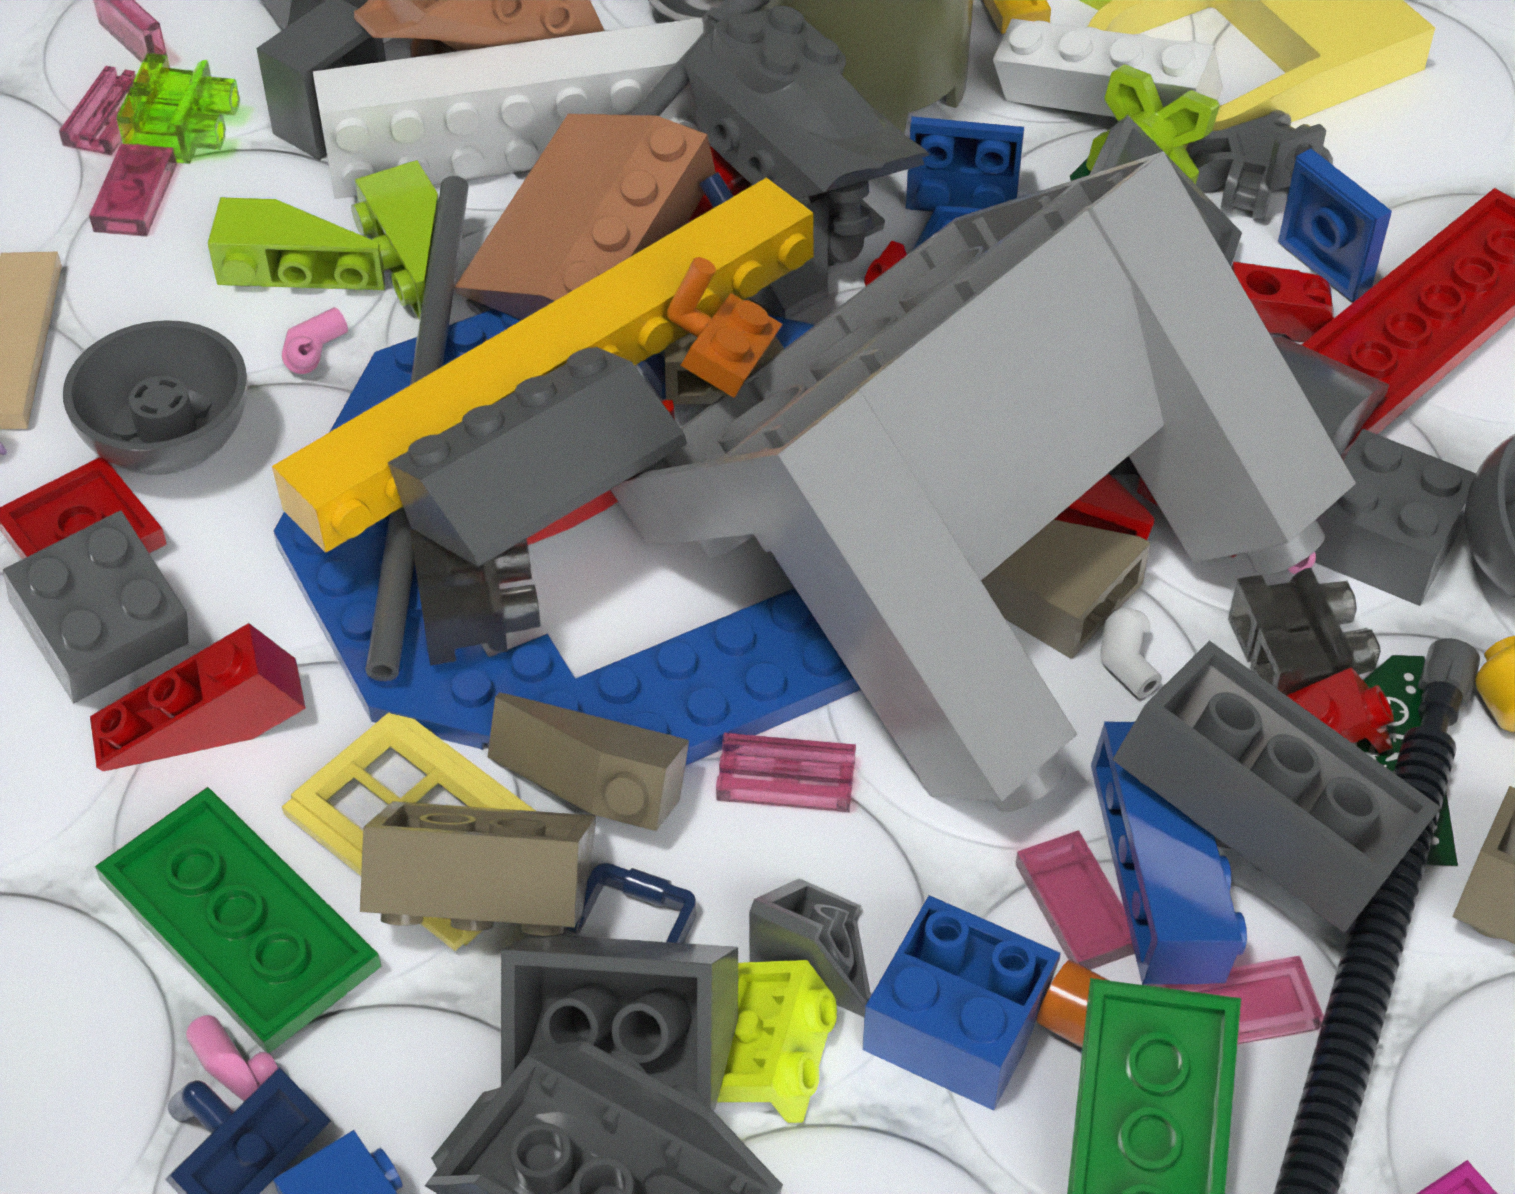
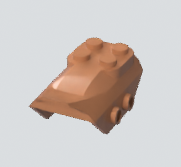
(478, 22)

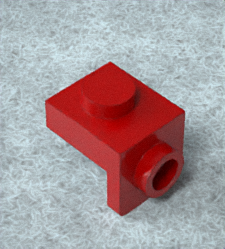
(1349, 708)

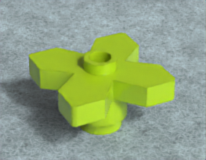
(1170, 127)

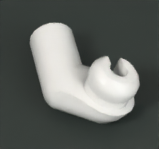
(1121, 651)

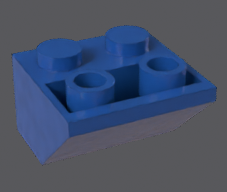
(966, 164)
(959, 1001)

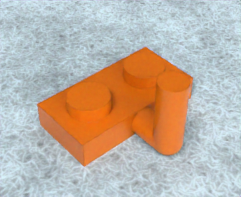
(728, 342)

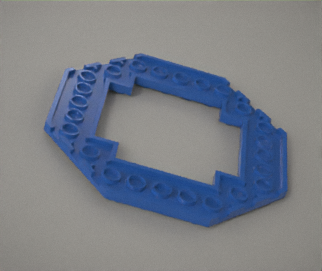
(707, 682)

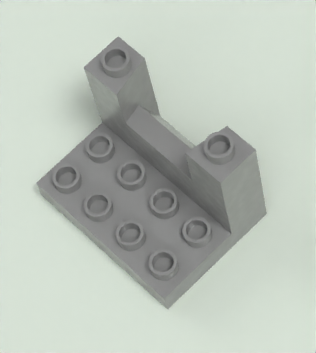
(965, 414)

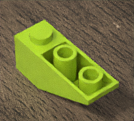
(400, 214)
(286, 247)

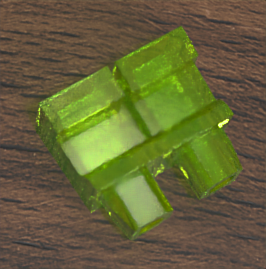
(177, 107)

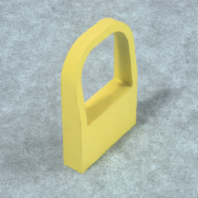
(1323, 47)

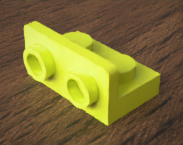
(778, 1036)

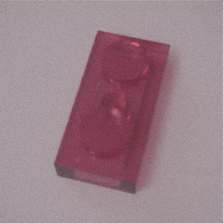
(133, 190)

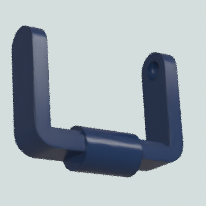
(642, 887)

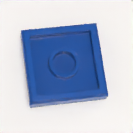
(1333, 225)

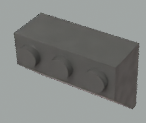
(648, 999)

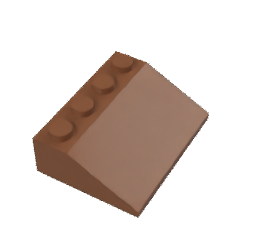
(588, 205)

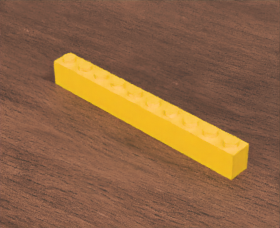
(345, 477)

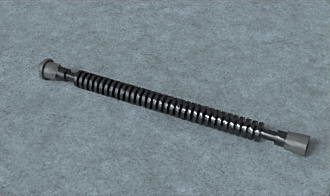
(1374, 945)

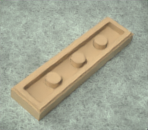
(26, 308)

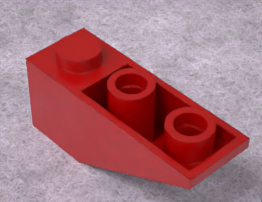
(202, 703)

